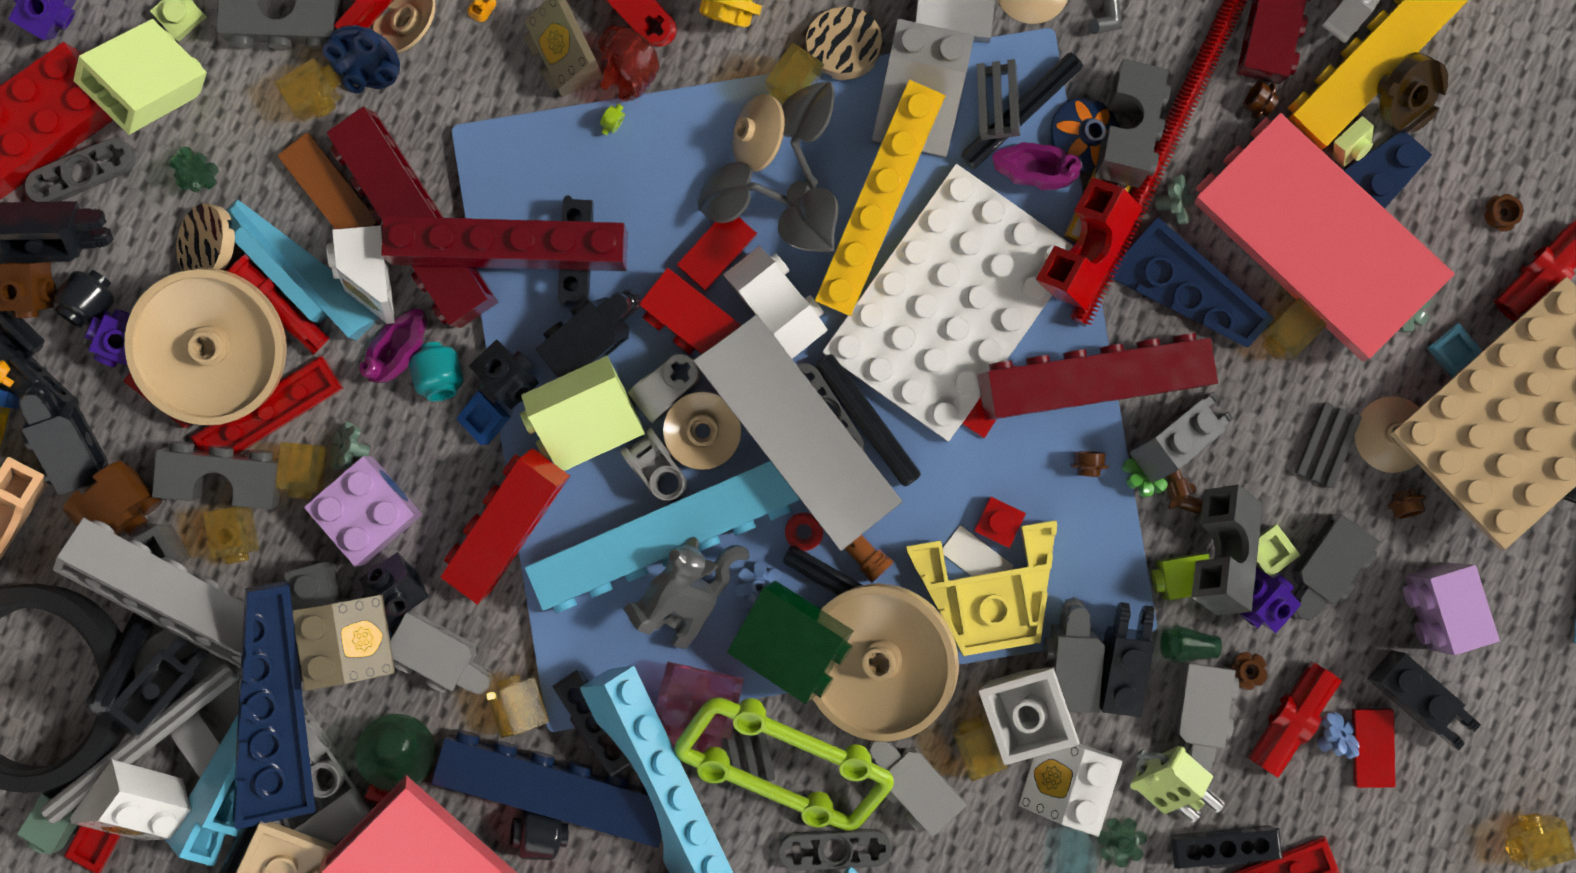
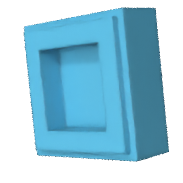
(1454, 349)

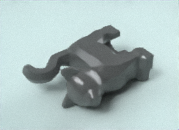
(680, 595)

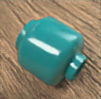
(436, 371)

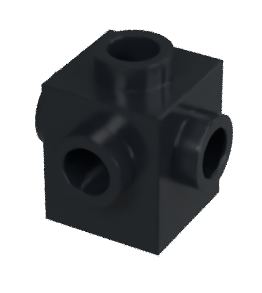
(503, 374)
(398, 583)

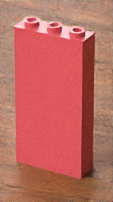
(1321, 236)
(411, 836)

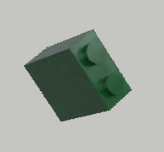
(791, 642)

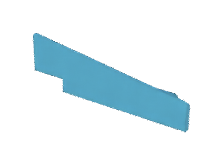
(298, 273)
(211, 805)

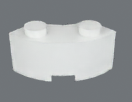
(771, 296)

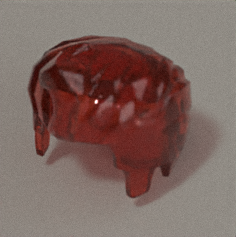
(630, 62)

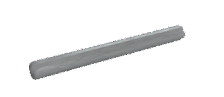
(132, 749)

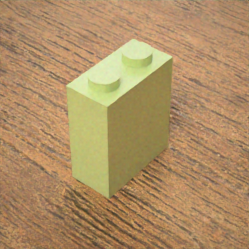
(139, 76)
(581, 414)

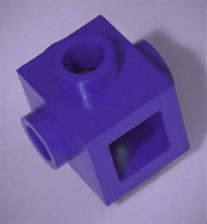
(43, 17)
(98, 332)
(1271, 602)

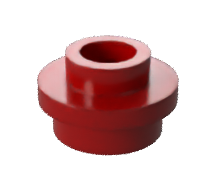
(791, 528)

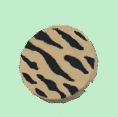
(845, 42)
(205, 238)

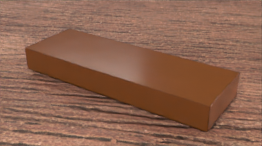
(325, 184)

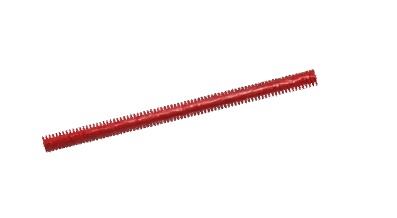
(1173, 125)

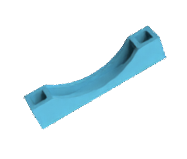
(630, 719)

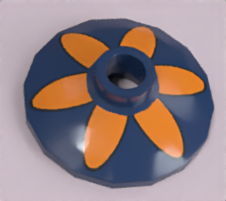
(1071, 129)

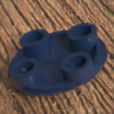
(362, 58)

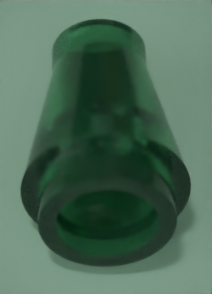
(1186, 644)

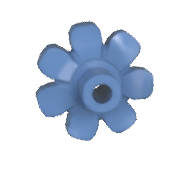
(751, 579)
(1338, 736)

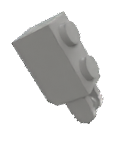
(438, 655)
(1204, 709)
(918, 787)

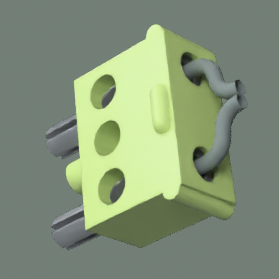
(1175, 783)

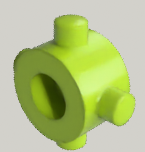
(612, 119)

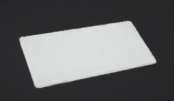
(973, 554)

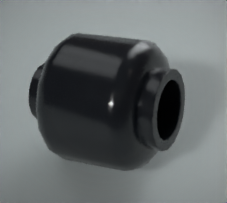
(83, 297)
(537, 836)

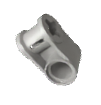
(660, 390)
(654, 465)

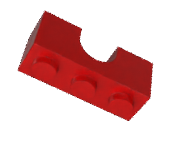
(1106, 219)

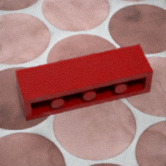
(686, 314)
(504, 525)

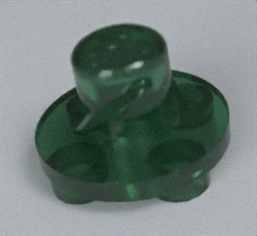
(394, 748)

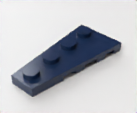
(1389, 167)
(1180, 278)

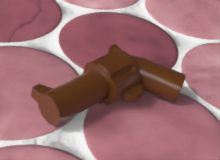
(1179, 493)

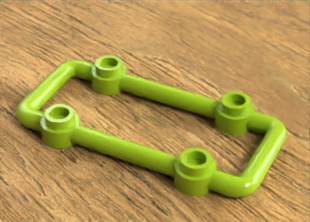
(751, 719)

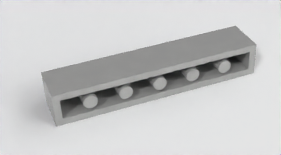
(154, 588)

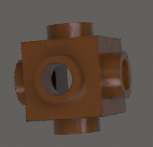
(26, 288)

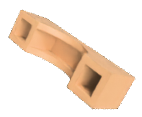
(18, 495)

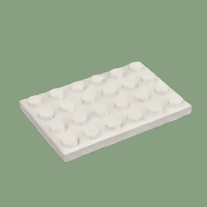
(948, 303)

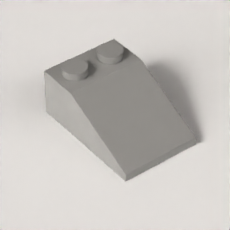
(935, 60)

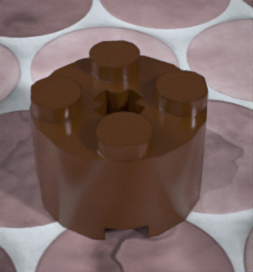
(115, 498)

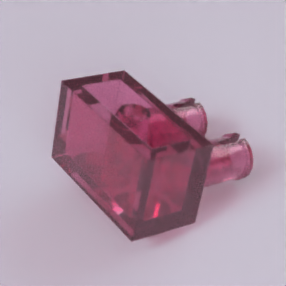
(683, 694)

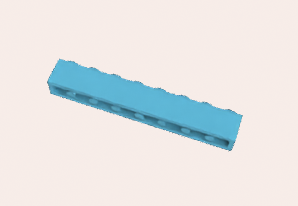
(653, 536)

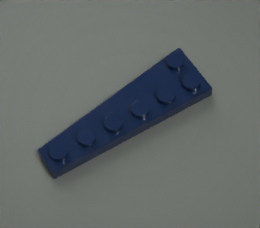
(272, 740)

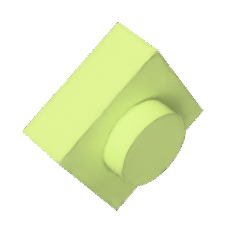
(178, 16)
(1354, 142)
(1275, 550)

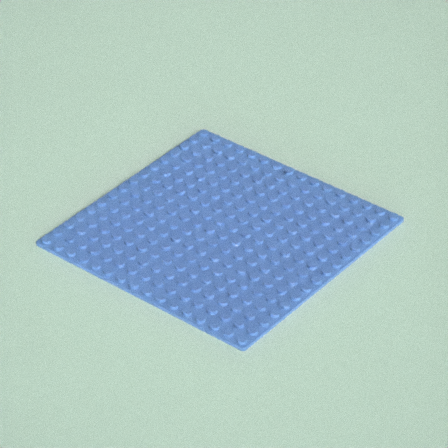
(652, 183)

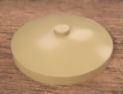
(205, 346)
(898, 665)

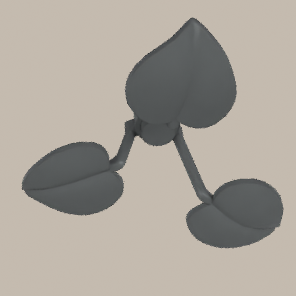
(811, 210)

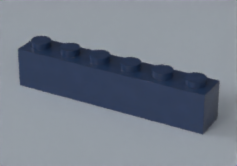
(547, 787)

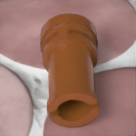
(872, 562)

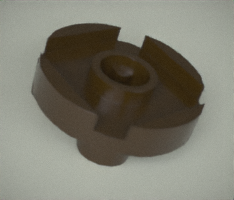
(1411, 92)

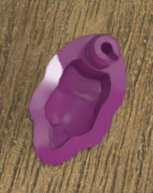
(1037, 165)
(402, 340)

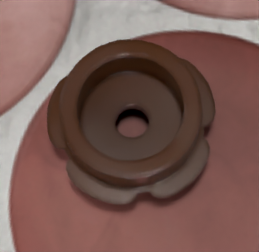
(1265, 99)
(1513, 209)
(1089, 463)
(1407, 504)
(1258, 675)

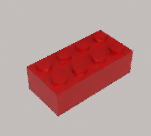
(44, 116)

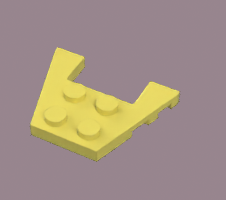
(994, 607)

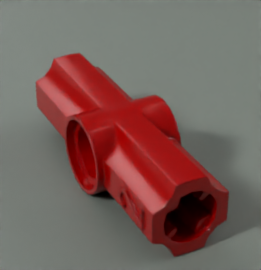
(1541, 275)
(1295, 719)

